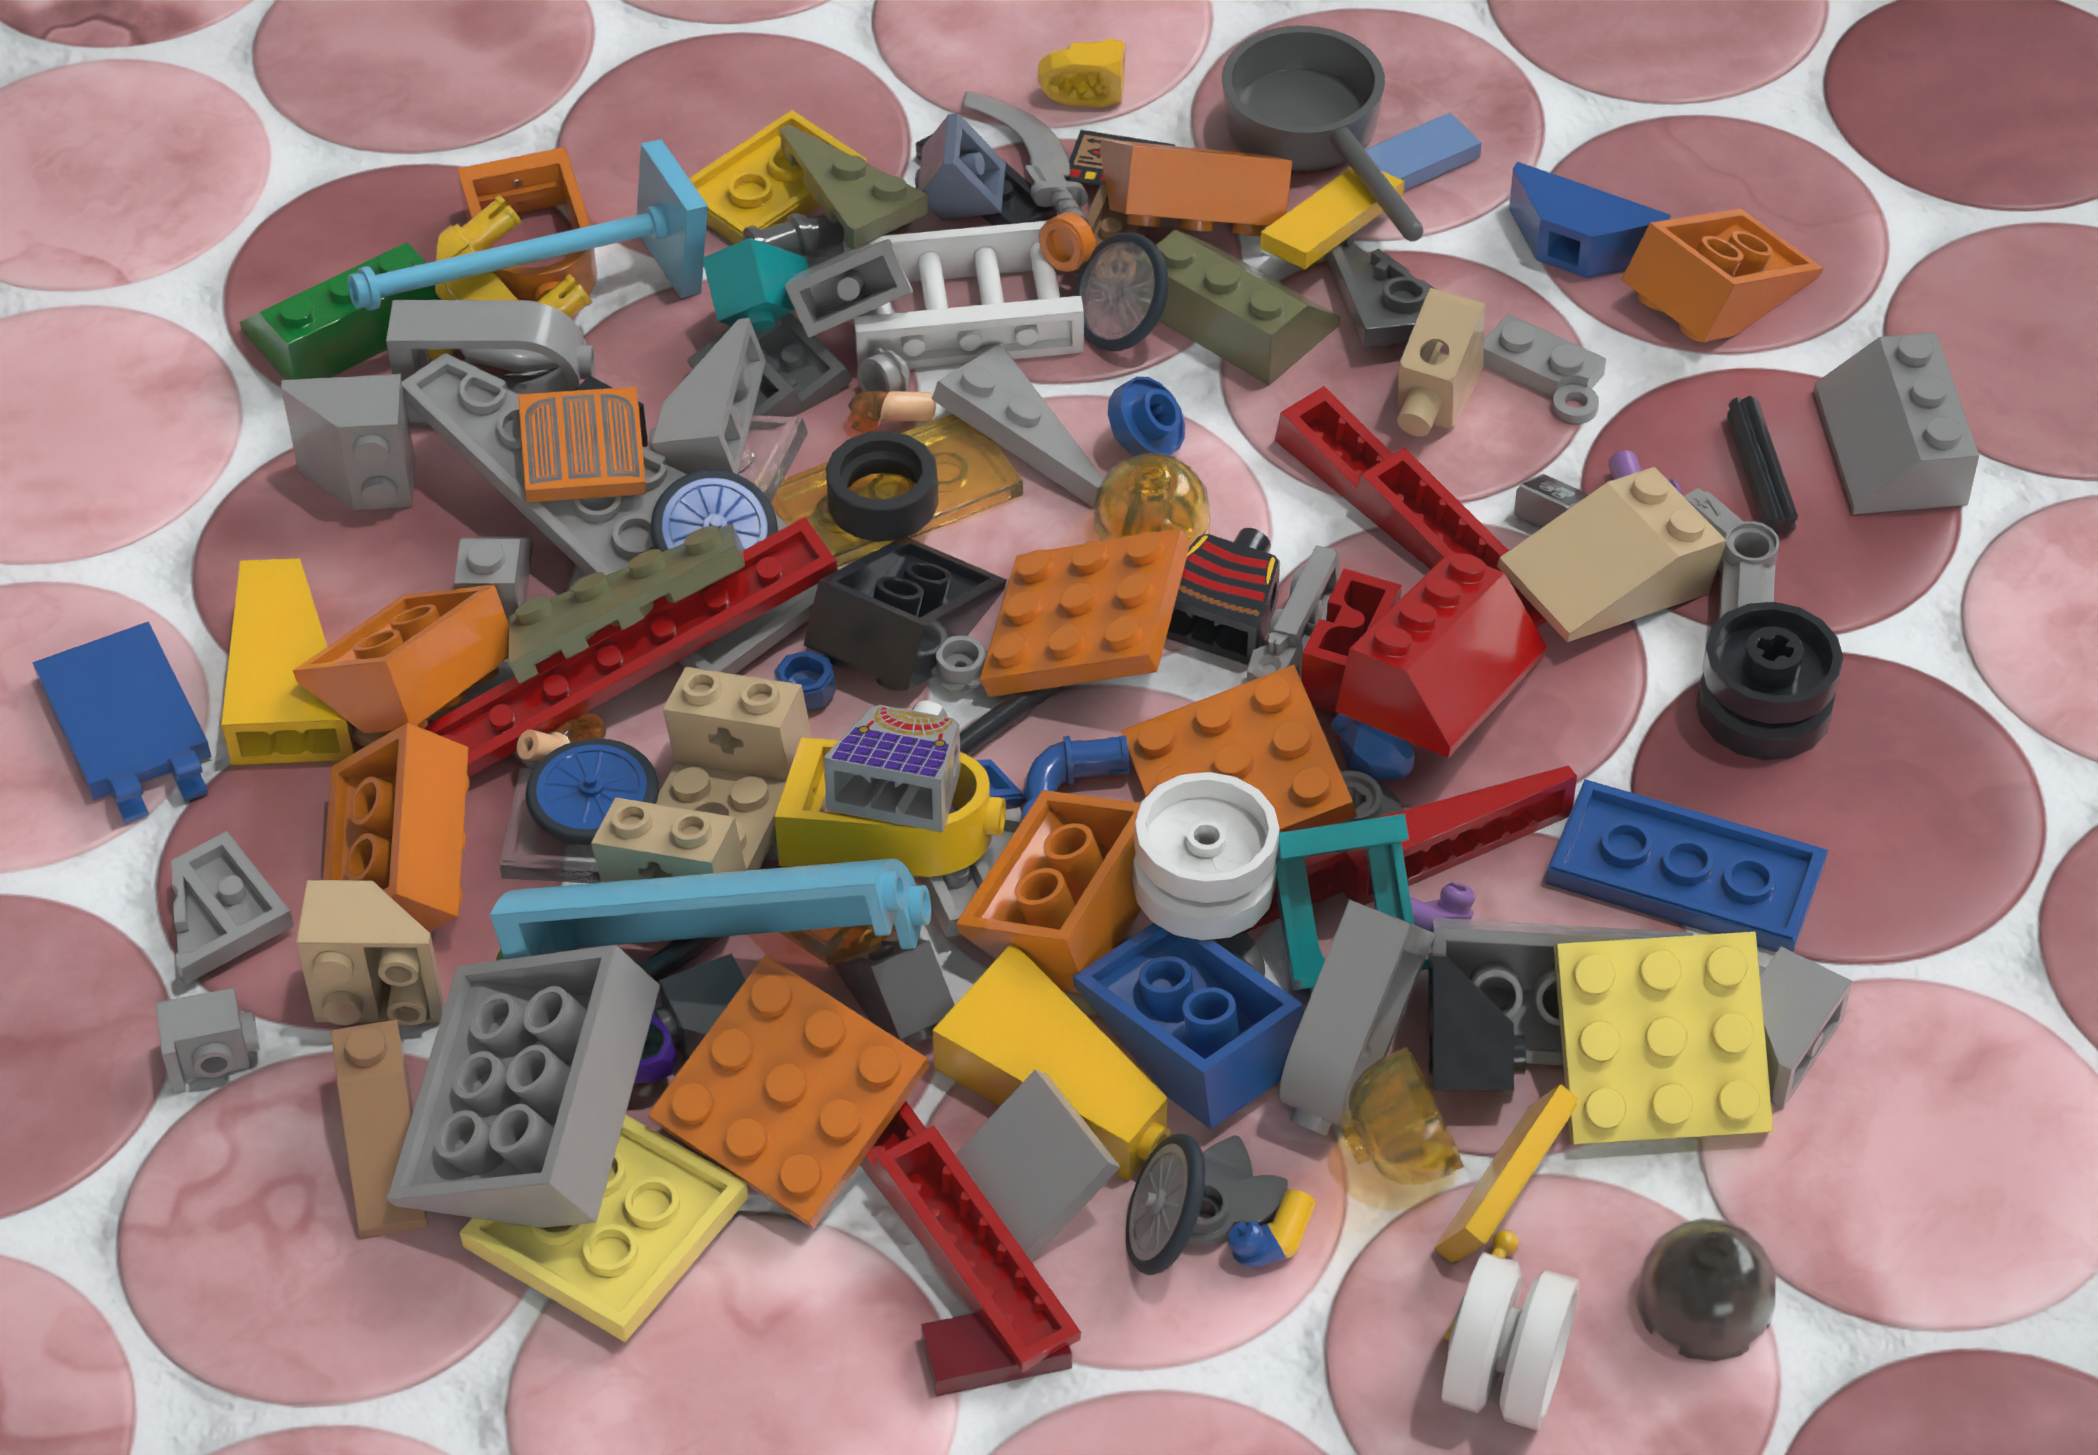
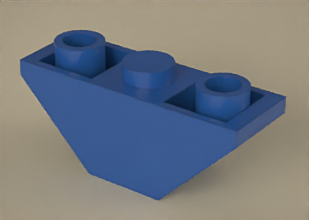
(1577, 224)

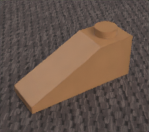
(375, 1121)

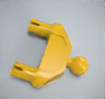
(481, 234)

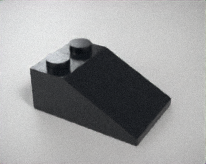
(898, 610)

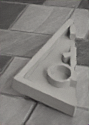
(1007, 408)

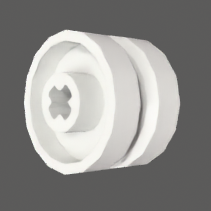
(1205, 855)
(1499, 1338)

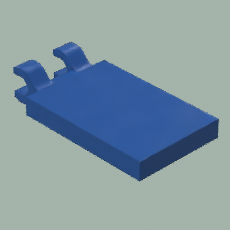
(125, 717)

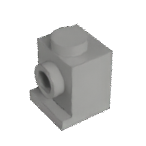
(205, 1036)

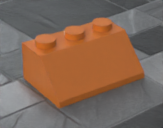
(1195, 186)
(411, 658)
(401, 821)
(1060, 886)

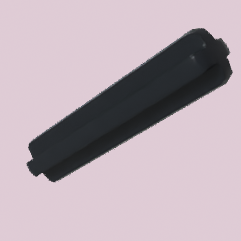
(1762, 465)

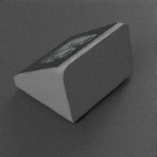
(1545, 499)

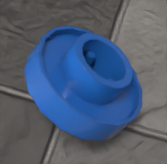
(1146, 417)

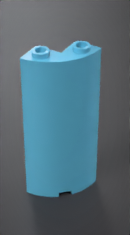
(713, 906)

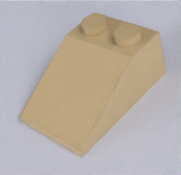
(1616, 556)

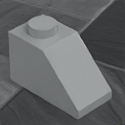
(847, 286)
(496, 562)
(1800, 1015)

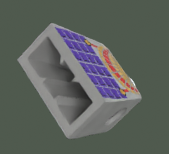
(896, 766)

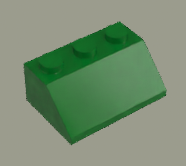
(322, 330)

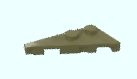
(851, 190)

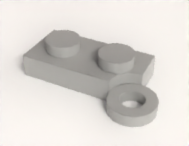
(1547, 366)

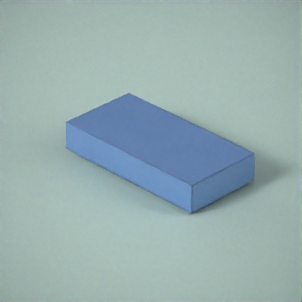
(1426, 150)

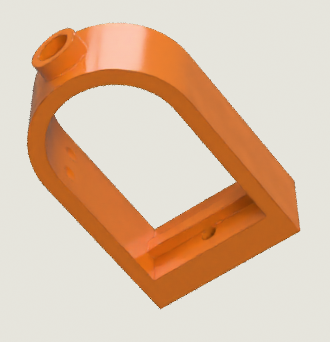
(542, 182)

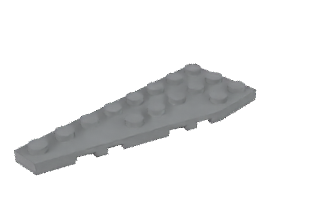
(596, 533)

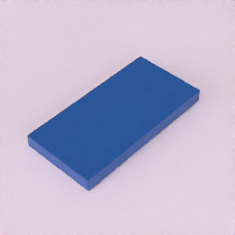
(1686, 866)

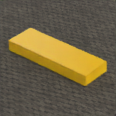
(1324, 220)
(1507, 1174)

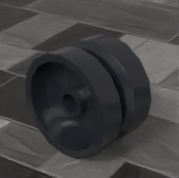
(1769, 680)

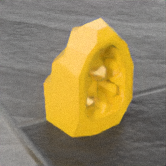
(1084, 73)

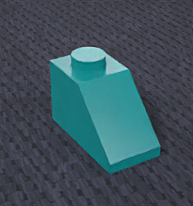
(750, 282)

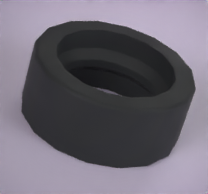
(878, 454)

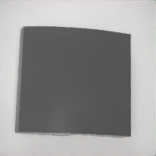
(796, 369)

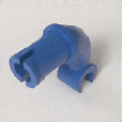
(1072, 761)

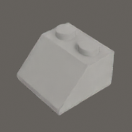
(353, 438)

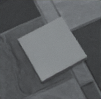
(1037, 1162)

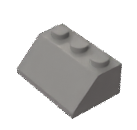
(1898, 427)

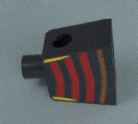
(1226, 595)

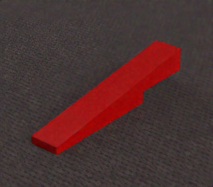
(1386, 486)
(1448, 834)
(968, 1239)

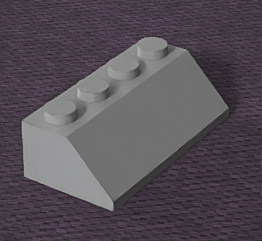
(1517, 970)

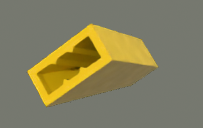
(264, 707)
(1024, 1023)

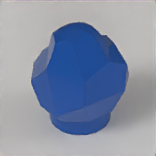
(1373, 750)

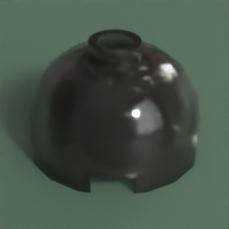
(1707, 1289)

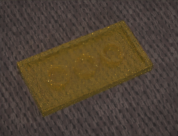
(970, 479)

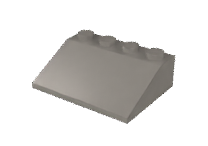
(527, 1088)

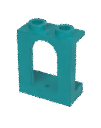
(1387, 872)

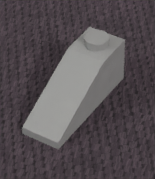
(712, 408)

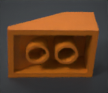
(1716, 272)

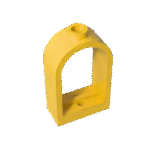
(819, 837)

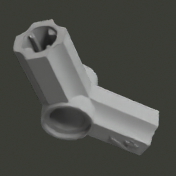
(1748, 555)

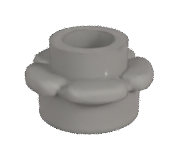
(883, 372)
(960, 663)

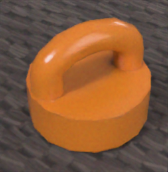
(1067, 241)

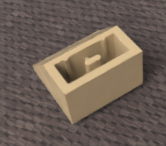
(366, 957)

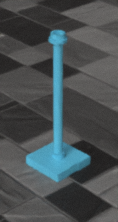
(668, 221)

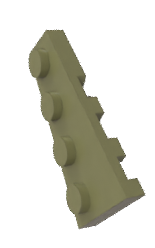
(619, 598)

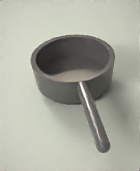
(1312, 102)

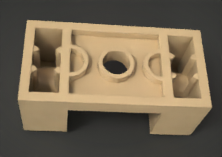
(719, 803)

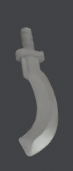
(1046, 152)

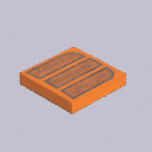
(581, 444)

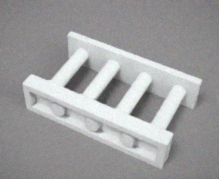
(963, 333)

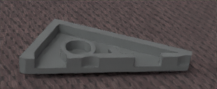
(1377, 293)

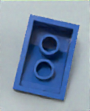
(1194, 1019)

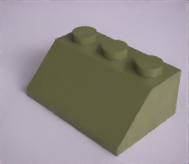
(1238, 309)

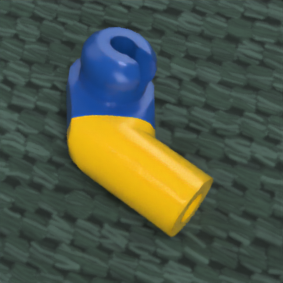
(1266, 1244)

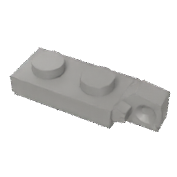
(1294, 624)

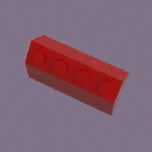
(1442, 656)

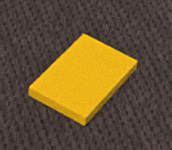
(757, 182)

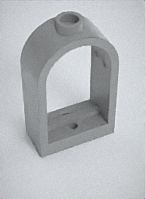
(489, 325)
(1351, 1013)

